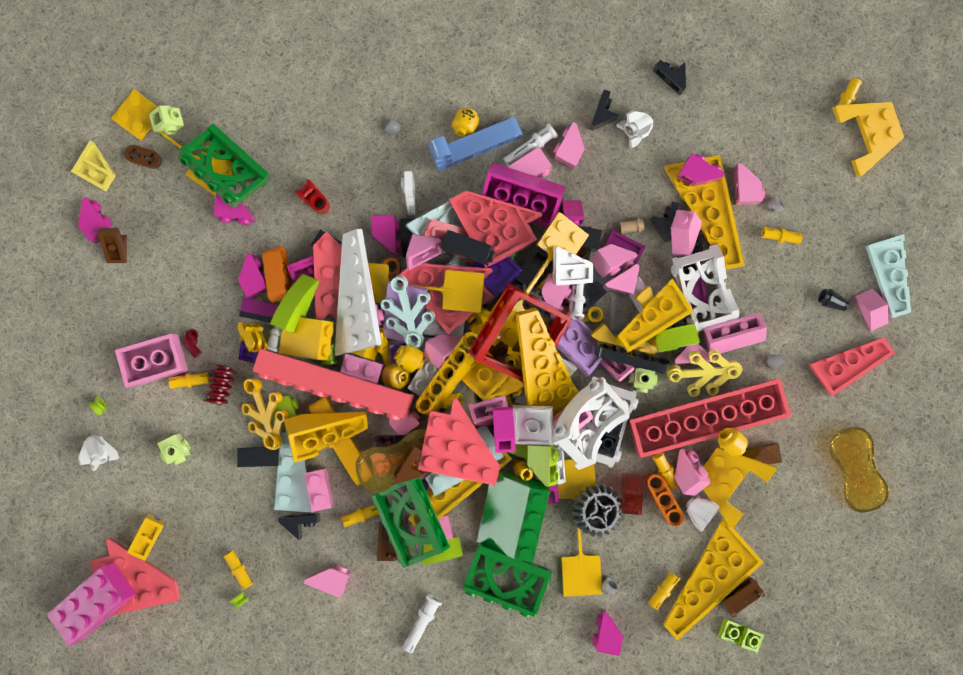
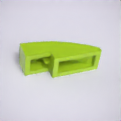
(295, 303)

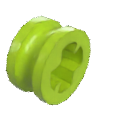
(98, 405)
(238, 600)

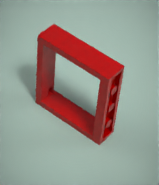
(498, 318)

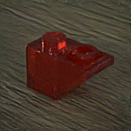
(632, 493)

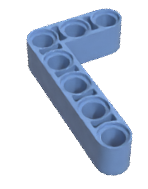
(473, 145)

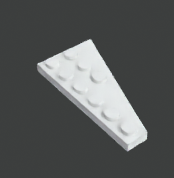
(356, 312)

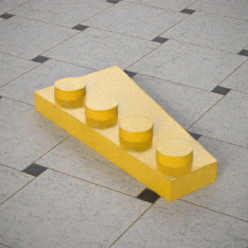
(659, 314)

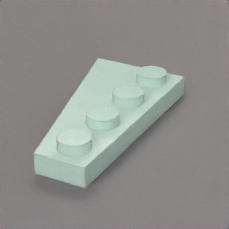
(890, 271)
(440, 482)
(291, 483)

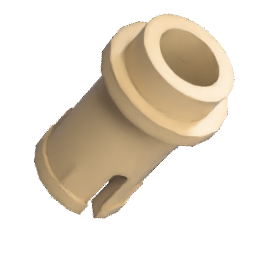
(632, 226)

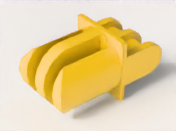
(252, 336)

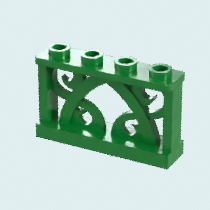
(219, 182)
(401, 537)
(533, 573)

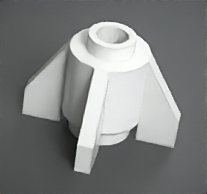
(636, 126)
(95, 452)
(701, 511)

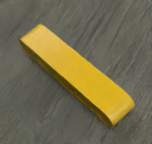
(441, 377)
(345, 448)

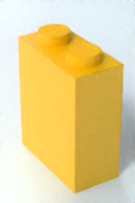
(309, 339)

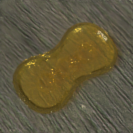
(378, 464)
(863, 484)

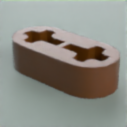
(142, 161)

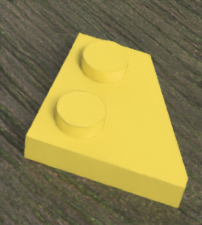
(94, 167)

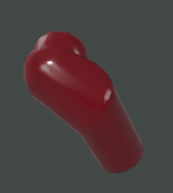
(190, 343)

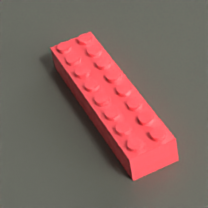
(334, 384)
(708, 417)

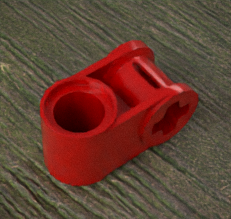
(311, 195)

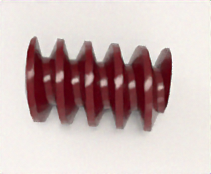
(220, 385)

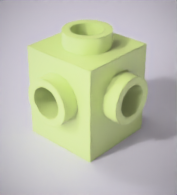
(166, 119)
(636, 381)
(174, 449)

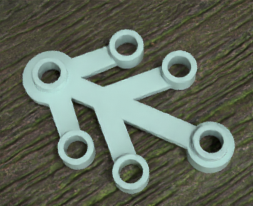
(407, 314)

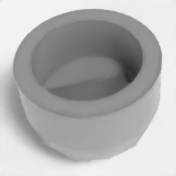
(393, 127)
(776, 204)
(774, 362)
(609, 586)

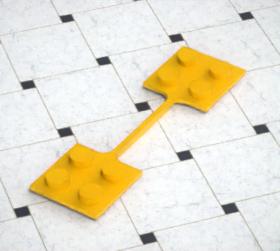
(135, 118)
(560, 233)
(460, 290)
(580, 572)

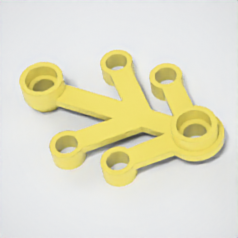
(706, 372)

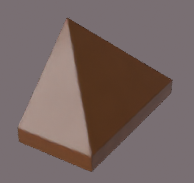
(767, 454)

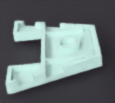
(442, 213)

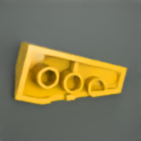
(314, 432)

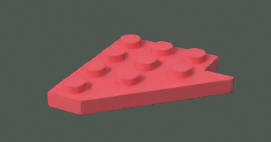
(495, 223)
(327, 270)
(434, 276)
(456, 448)
(148, 582)

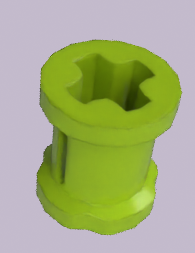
(332, 359)

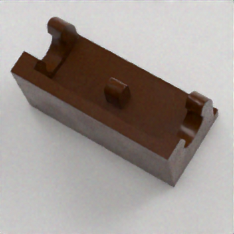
(385, 549)
(742, 596)

